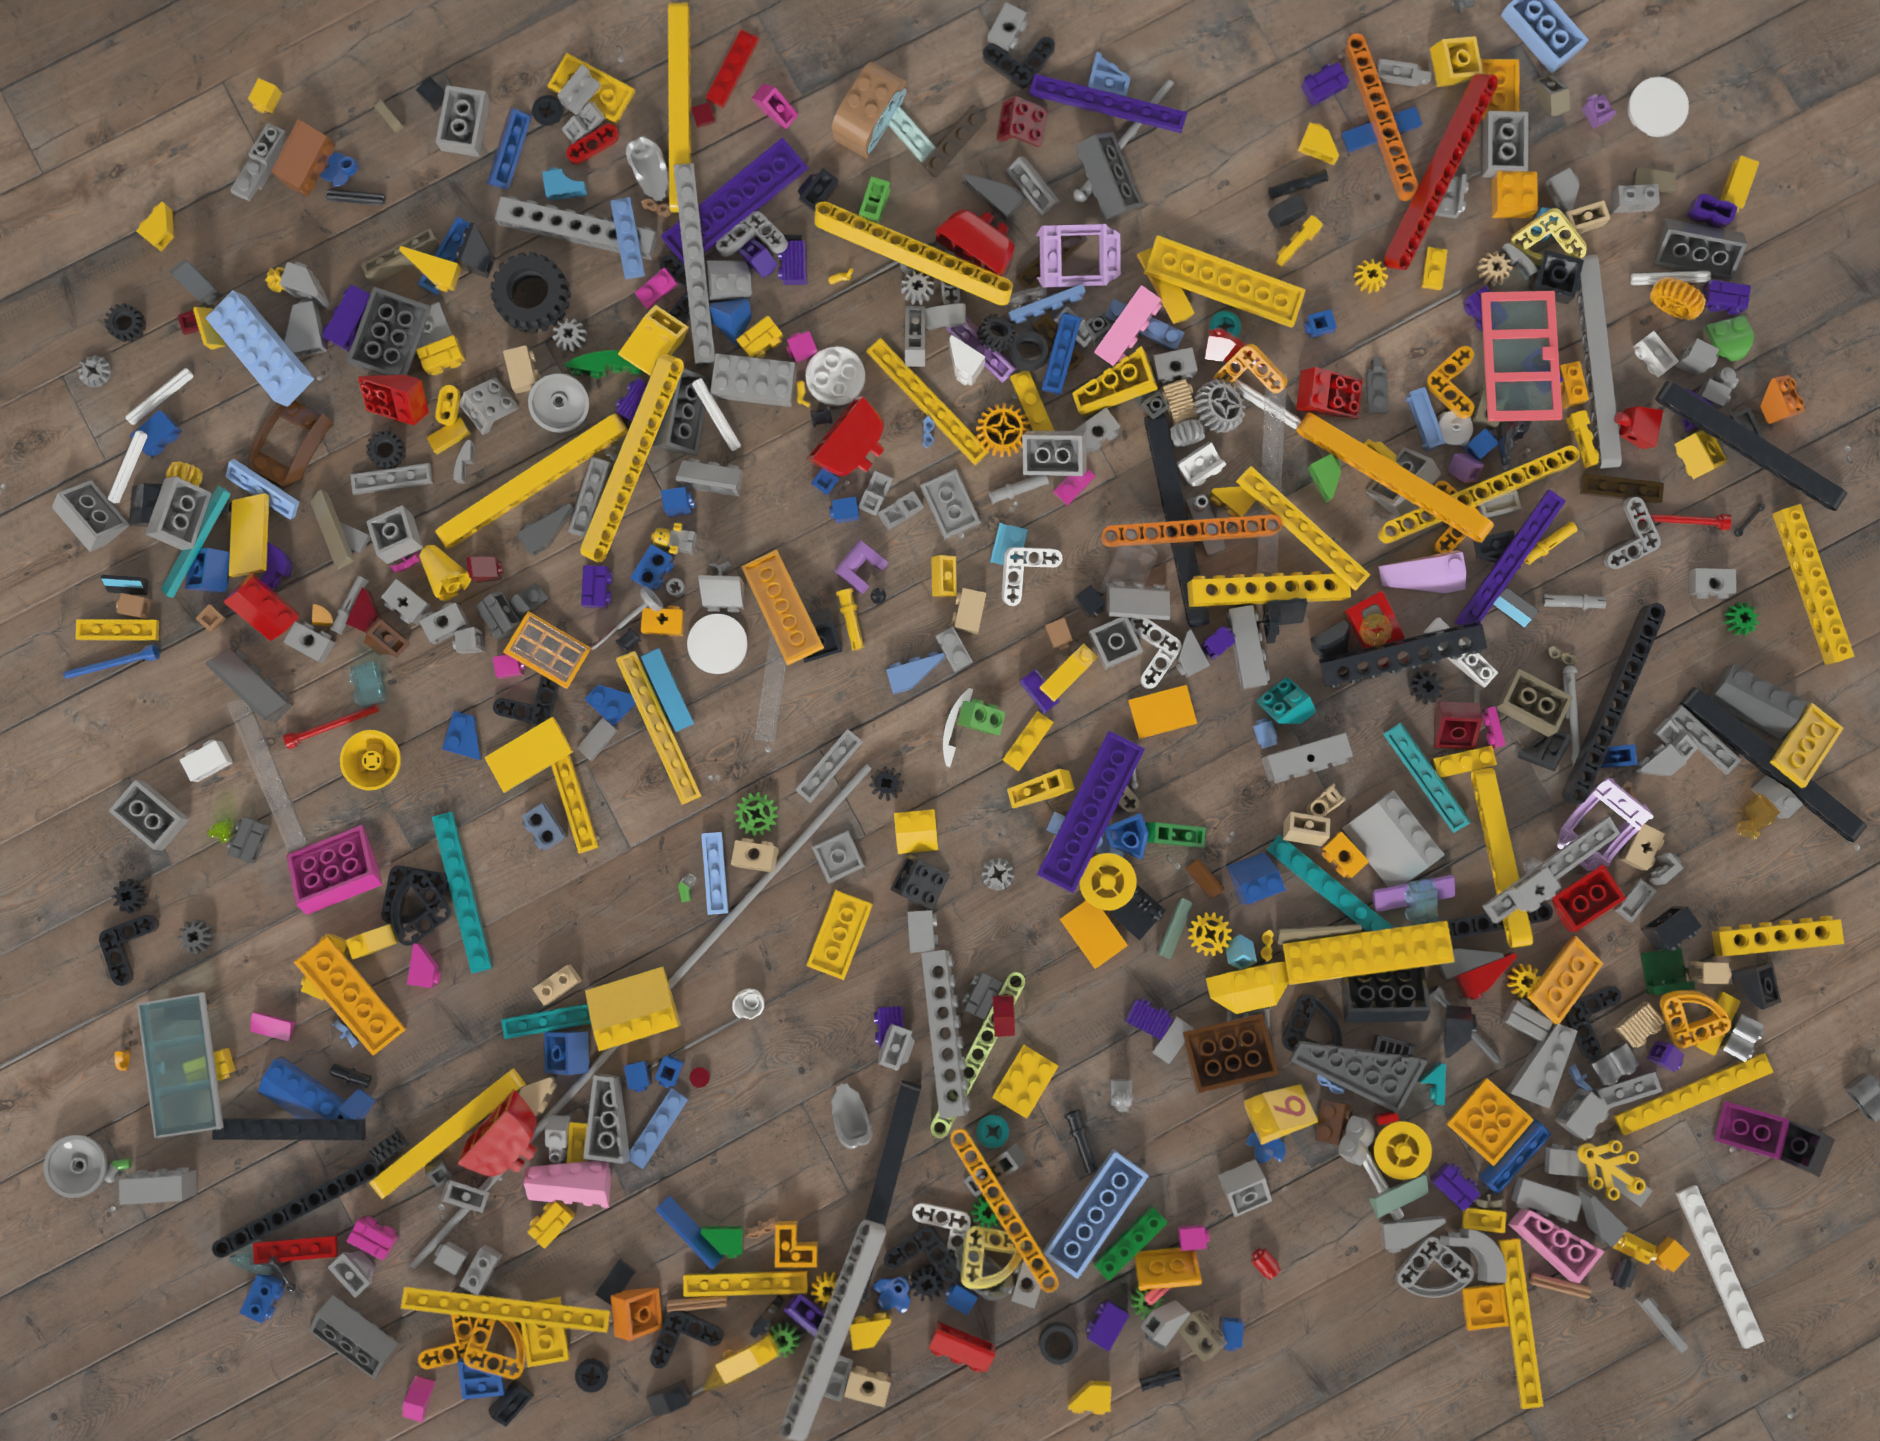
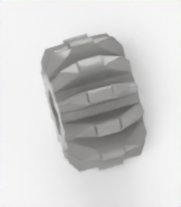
(923, 292)
(575, 329)
(1187, 432)

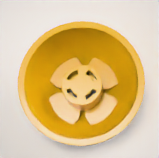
(362, 753)

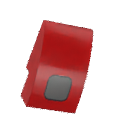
(1373, 605)

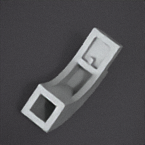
(1488, 1255)

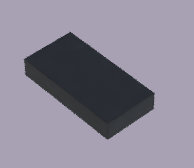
(615, 1281)

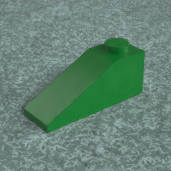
(1176, 834)

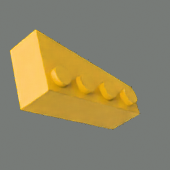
(1117, 384)

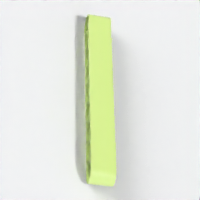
(979, 1043)

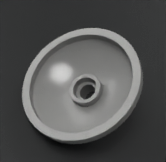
(556, 415)
(63, 1167)

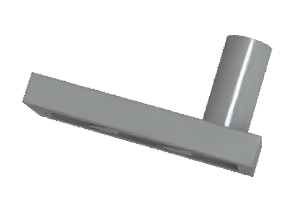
(1200, 509)

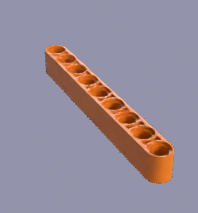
(1381, 126)
(1200, 527)

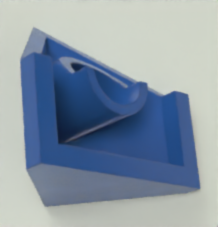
(731, 317)
(1129, 835)

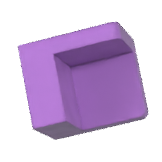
(1465, 467)

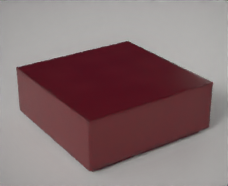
(703, 115)
(188, 323)

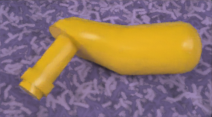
(840, 276)
(801, 392)

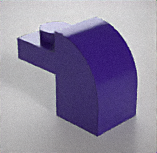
(278, 563)

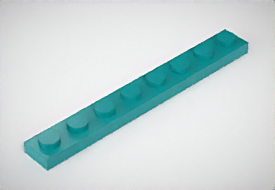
(1326, 885)
(462, 892)

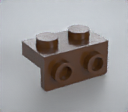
(1333, 1121)

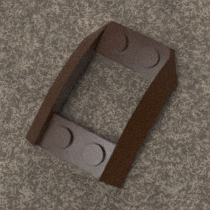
(301, 416)

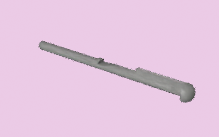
(1082, 194)
(1570, 688)

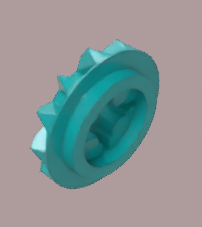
(1230, 320)
(1002, 1131)

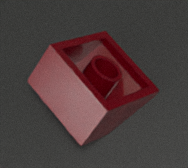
(1457, 725)

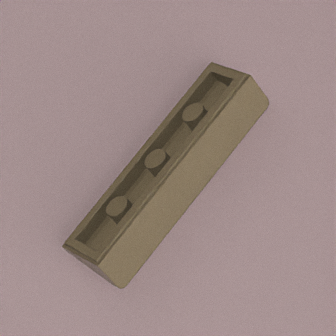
(394, 261)
(331, 529)
(1290, 935)

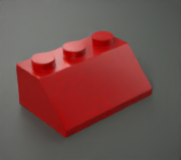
(261, 607)
(1587, 899)
(962, 1347)

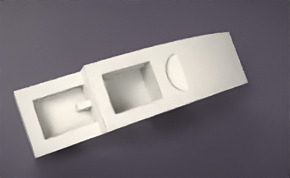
(1471, 664)

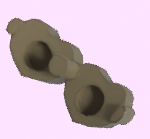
(1565, 657)
(1490, 1203)

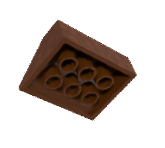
(1229, 1054)

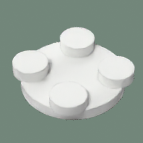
(1454, 429)

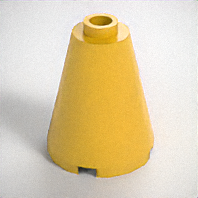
(443, 573)

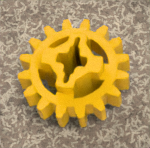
(1217, 945)

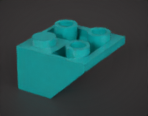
(1287, 703)

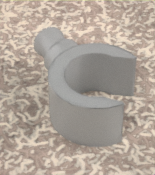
(721, 568)

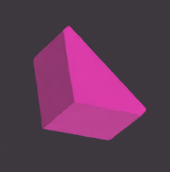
(418, 1398)

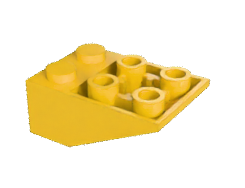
(654, 336)

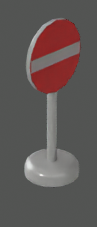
(650, 599)

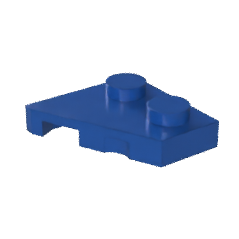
(610, 703)
(462, 736)
(479, 1383)

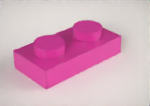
(656, 288)
(1073, 486)
(1494, 734)

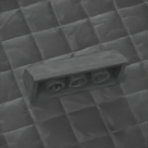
(1108, 175)
(1699, 248)
(684, 417)
(250, 685)
(1757, 701)
(353, 1336)

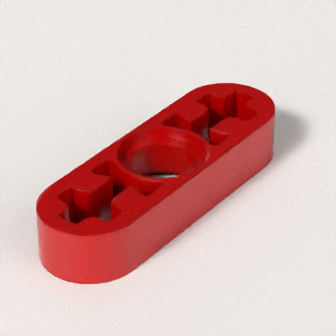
(592, 136)

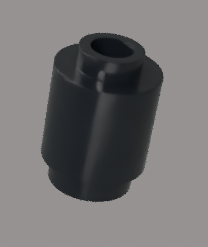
(1623, 1273)

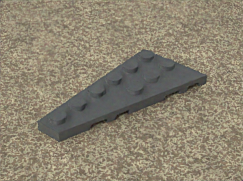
(1372, 1074)

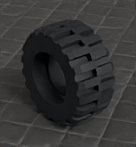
(512, 275)

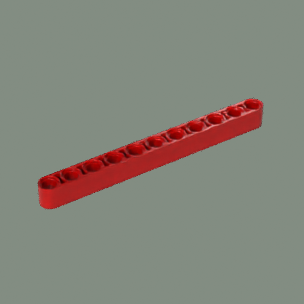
(1440, 171)

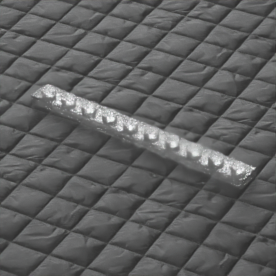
(1271, 470)

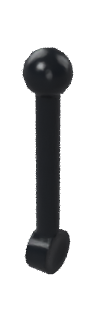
(1739, 532)
(274, 1261)

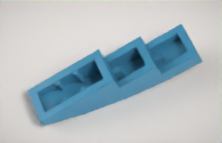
(667, 689)

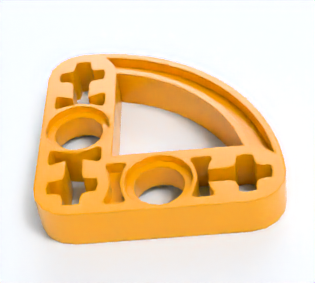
(1683, 1027)
(480, 1349)

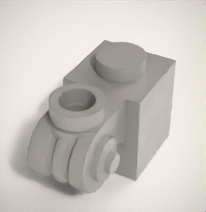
(1718, 391)
(1121, 1094)
(557, 1137)

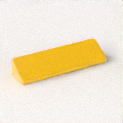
(1171, 295)

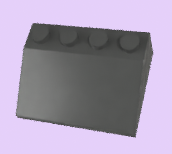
(388, 334)

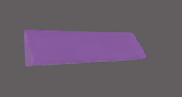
(998, 363)
(1394, 896)

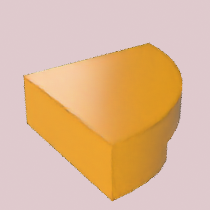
(321, 616)
(122, 1059)

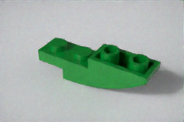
(598, 364)

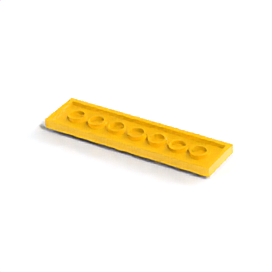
(1224, 281)
(1368, 952)

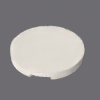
(1658, 106)
(835, 376)
(717, 644)

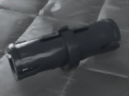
(1160, 1379)

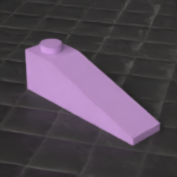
(1430, 573)

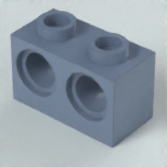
(548, 823)

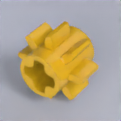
(273, 279)

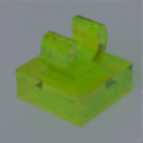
(221, 830)

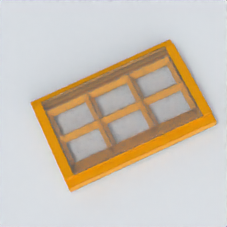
(547, 650)

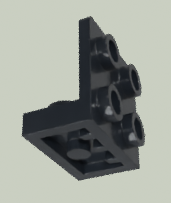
(1282, 613)
(919, 882)

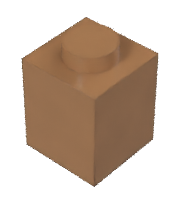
(133, 606)
(1058, 634)

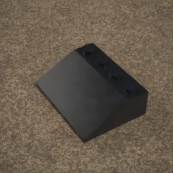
(1386, 996)

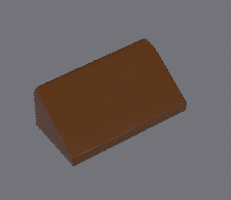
(1204, 878)

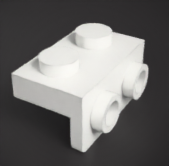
(1655, 354)
(1200, 465)

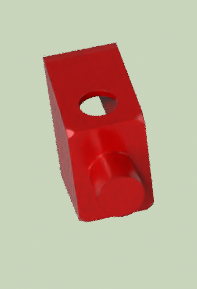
(1640, 425)

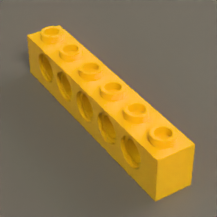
(1830, 934)

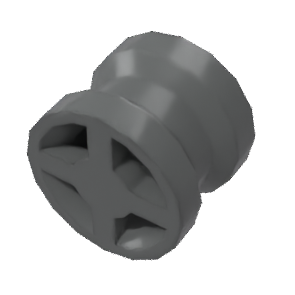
(1459, 5)

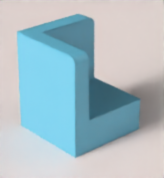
(1241, 952)

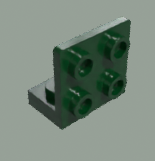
(1665, 972)

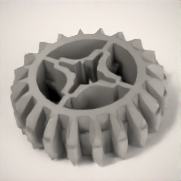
(1224, 402)

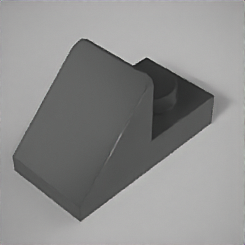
(528, 601)

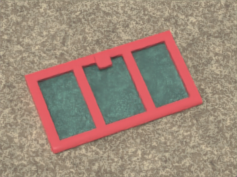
(1521, 356)

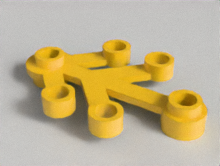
(1608, 1167)

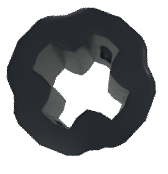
(821, 417)
(628, 640)

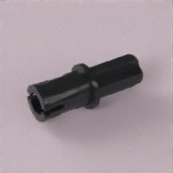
(878, 596)
(350, 1075)

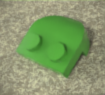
(1731, 337)

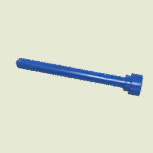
(149, 653)

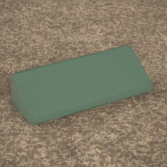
(1175, 928)
(1399, 1195)

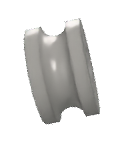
(680, 584)

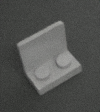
(487, 404)

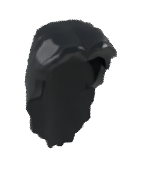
(1508, 435)

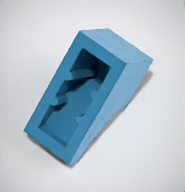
(560, 187)

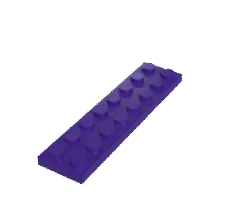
(742, 196)
(1090, 812)

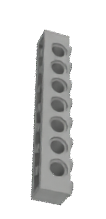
(511, 205)
(944, 1086)

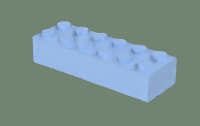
(260, 348)
(1095, 1213)

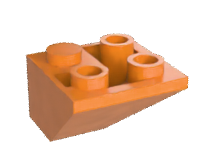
(1781, 400)

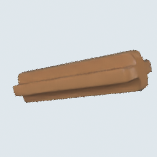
(1560, 1285)
(696, 1303)

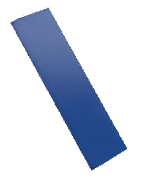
(509, 149)
(1521, 1151)
(689, 1231)

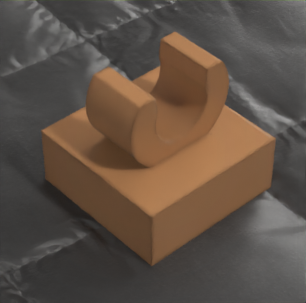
(210, 618)

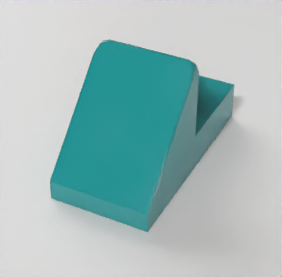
(1436, 1076)

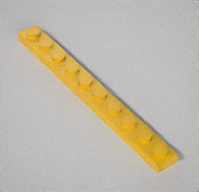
(506, 1309)

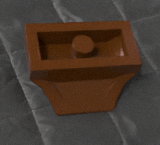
(385, 639)

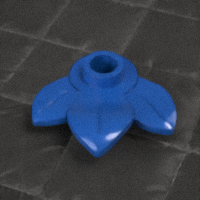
(340, 169)
(1265, 1151)
(891, 1296)

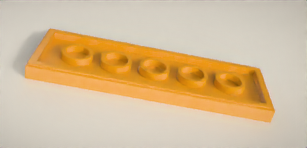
(782, 607)
(350, 995)

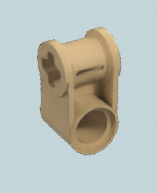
(1328, 800)

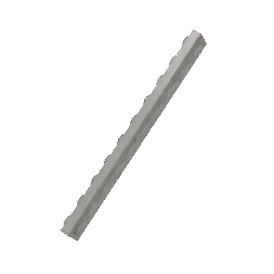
(694, 263)

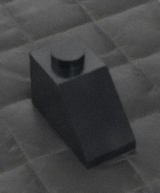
(669, 1398)

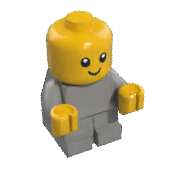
(676, 539)

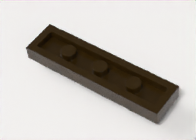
(954, 141)
(1069, 245)
(1621, 488)

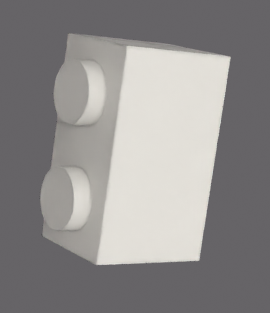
(206, 760)

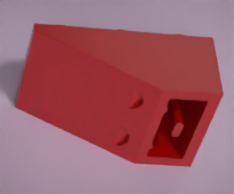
(1329, 393)
(394, 397)

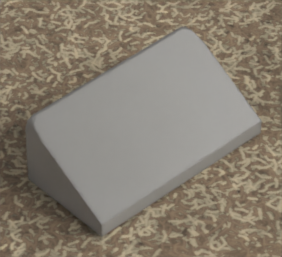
(597, 739)

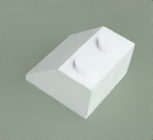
(966, 361)

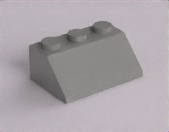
(1415, 463)
(710, 477)
(89, 515)
(1138, 600)

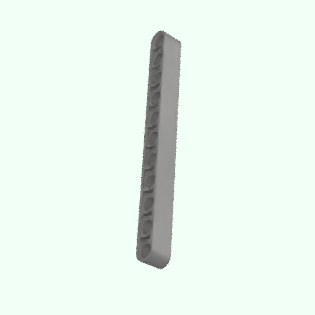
(1598, 364)
(833, 1331)

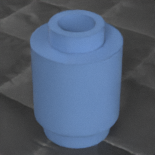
(1265, 733)

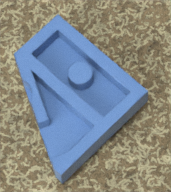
(1107, 77)

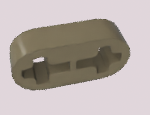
(387, 115)
(1130, 795)

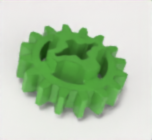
(760, 805)

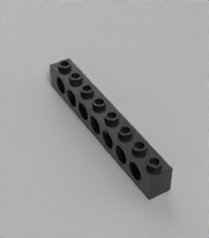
(1411, 645)

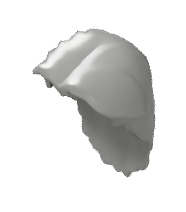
(648, 166)
(850, 1117)

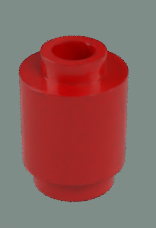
(1265, 1263)

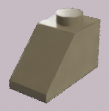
(1552, 95)

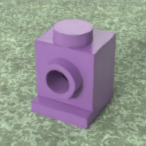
(1595, 115)

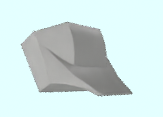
(896, 1047)
(353, 1271)

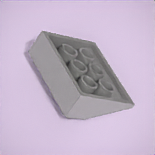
(1392, 840)

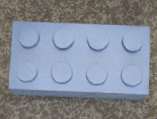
(1545, 31)

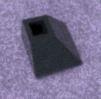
(475, 252)

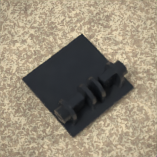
(1139, 913)

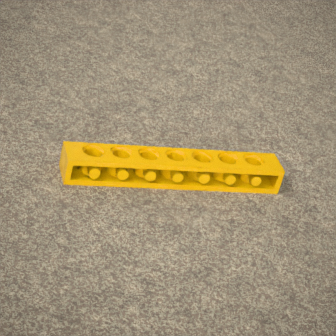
(1813, 584)
(1199, 597)

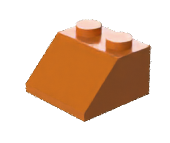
(636, 1313)

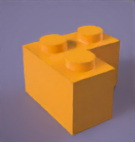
(790, 1251)

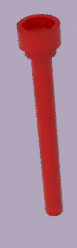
(1722, 522)
(292, 739)

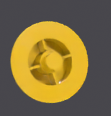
(1108, 881)
(1402, 1150)

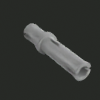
(1025, 485)
(1583, 601)
(343, 613)

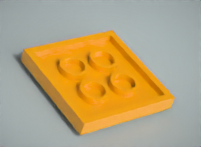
(1489, 1121)

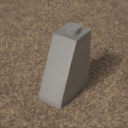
(305, 330)

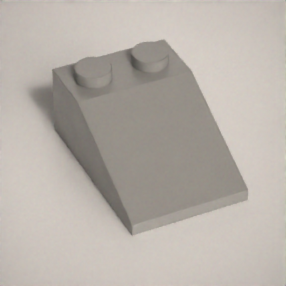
(722, 593)

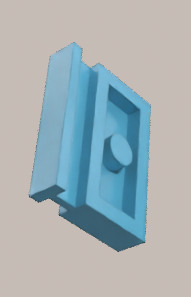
(1007, 537)

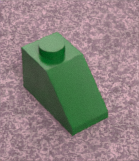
(725, 1239)

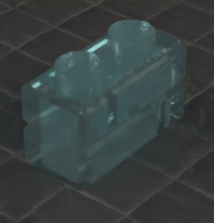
(367, 684)
(1421, 902)

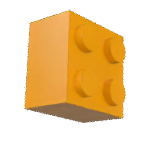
(1514, 194)

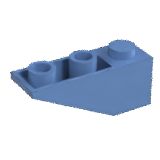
(908, 675)

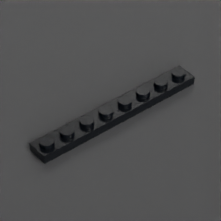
(291, 1129)

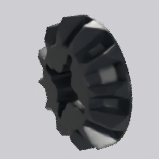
(543, 103)
(583, 1381)

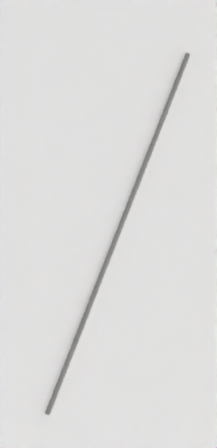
(672, 982)

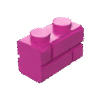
(373, 1237)

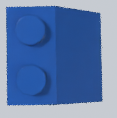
(209, 571)
(566, 1052)

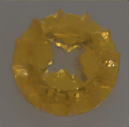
(1369, 623)

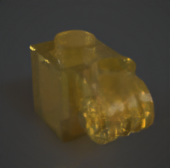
(1761, 814)

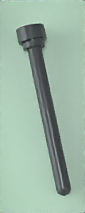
(1438, 995)

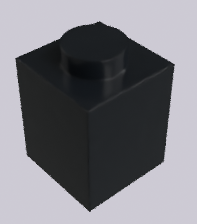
(431, 93)
(1090, 601)

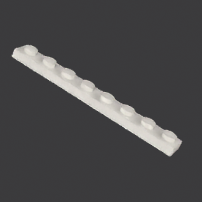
(1719, 1266)

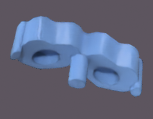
(928, 427)
(351, 1037)
(1578, 1079)
(1334, 1087)

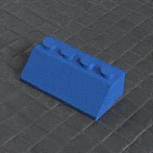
(298, 1091)

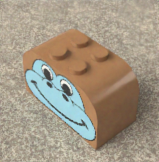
(868, 109)

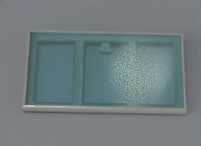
(180, 1065)

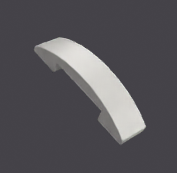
(948, 751)

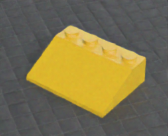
(631, 1008)

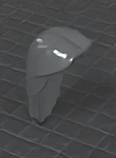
(989, 1268)

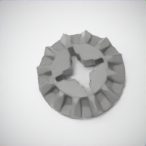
(94, 380)
(988, 871)

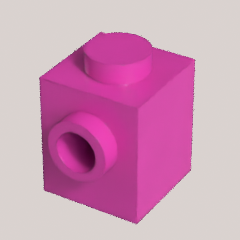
(801, 346)
(507, 666)
(1192, 1237)

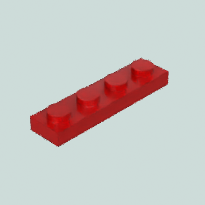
(732, 68)
(296, 1249)

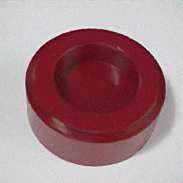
(699, 1077)

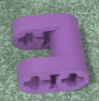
(854, 560)

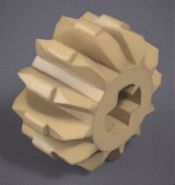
(1491, 261)

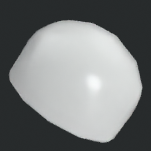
(748, 1003)

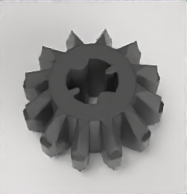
(189, 939)

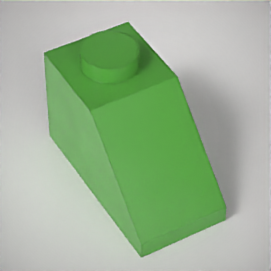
(1326, 475)

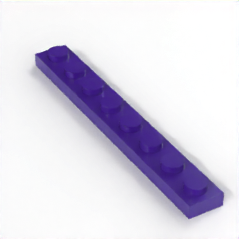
(1108, 103)
(1511, 558)

